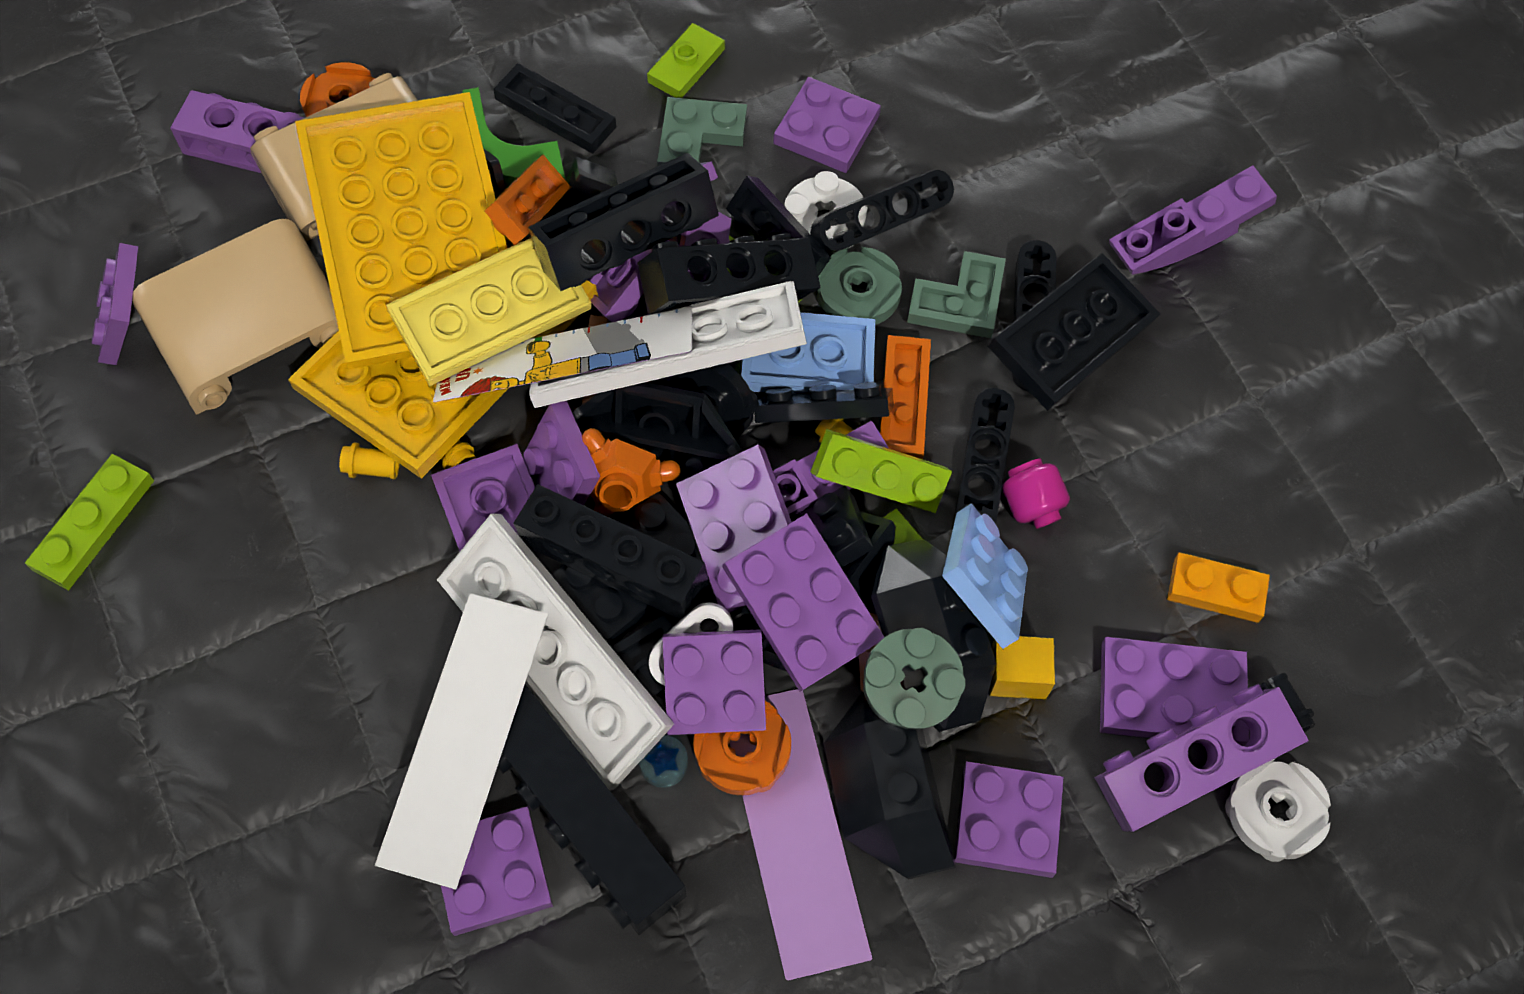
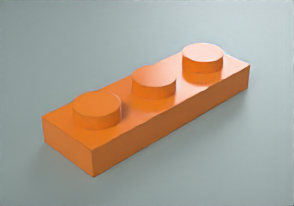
(527, 200)
(908, 374)

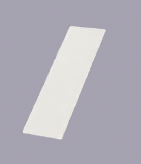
(461, 741)

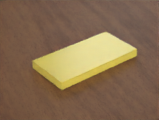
(482, 311)

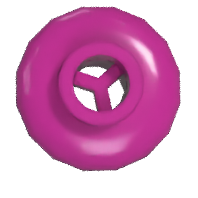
(1036, 493)

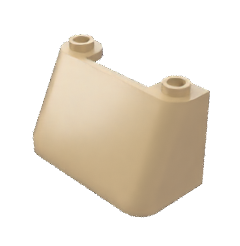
(281, 157)
(236, 309)

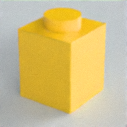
(1024, 668)

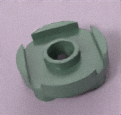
(866, 266)
(942, 682)

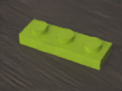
(880, 471)
(89, 522)

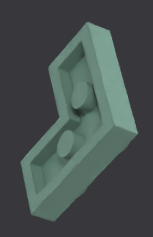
(695, 122)
(965, 307)

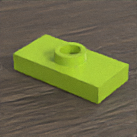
(686, 61)

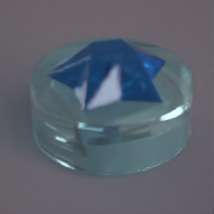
(665, 763)

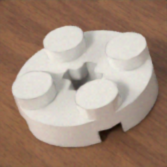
(821, 193)
(1273, 836)

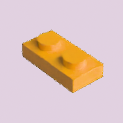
(1218, 587)

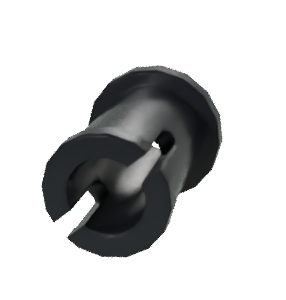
(1302, 714)

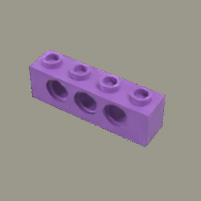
(224, 128)
(1272, 733)

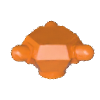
(625, 473)

